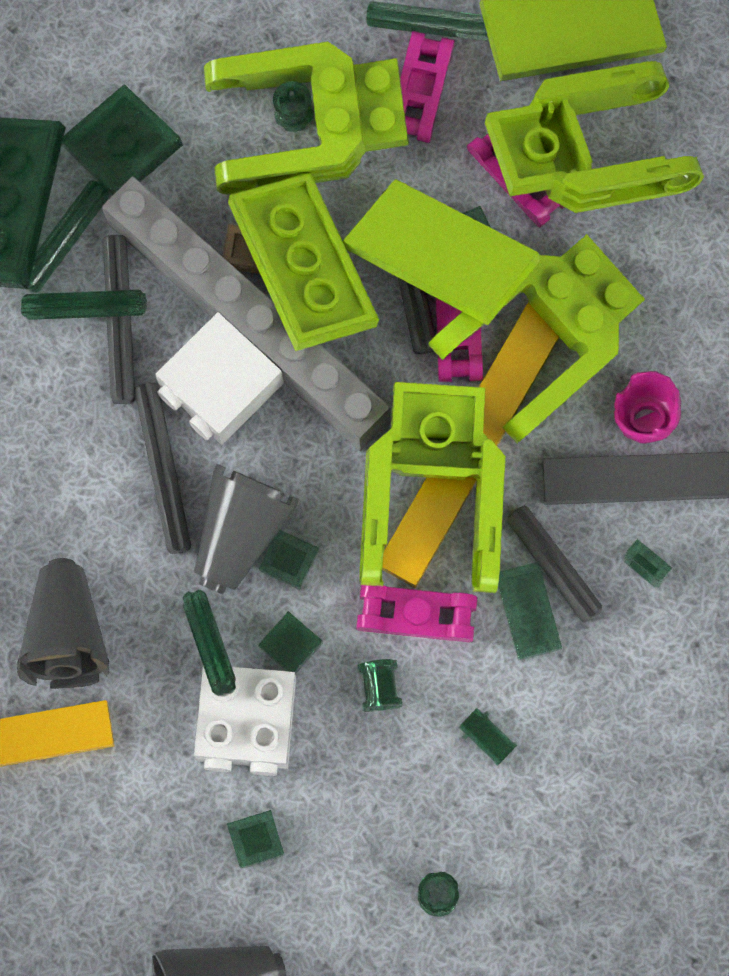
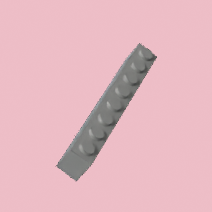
(221, 288)

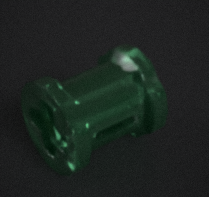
(301, 97)
(379, 685)
(440, 908)

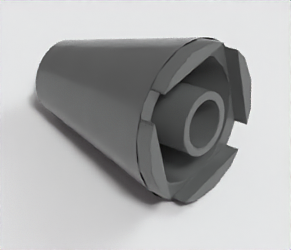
(237, 528)
(62, 630)
(218, 962)

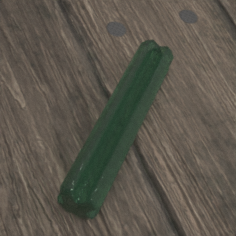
(426, 20)
(67, 233)
(84, 304)
(209, 642)

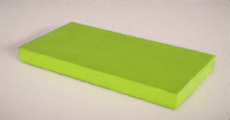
(568, 34)
(441, 251)
(303, 261)

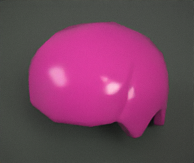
(651, 392)

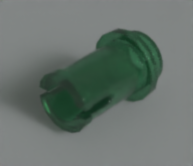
(487, 736)

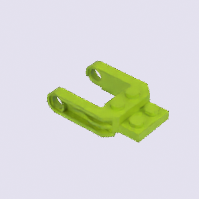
(354, 108)
(546, 150)
(582, 303)
(435, 436)

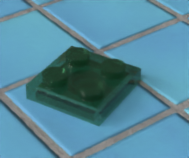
(121, 140)

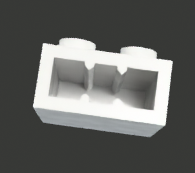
(218, 379)
(247, 725)

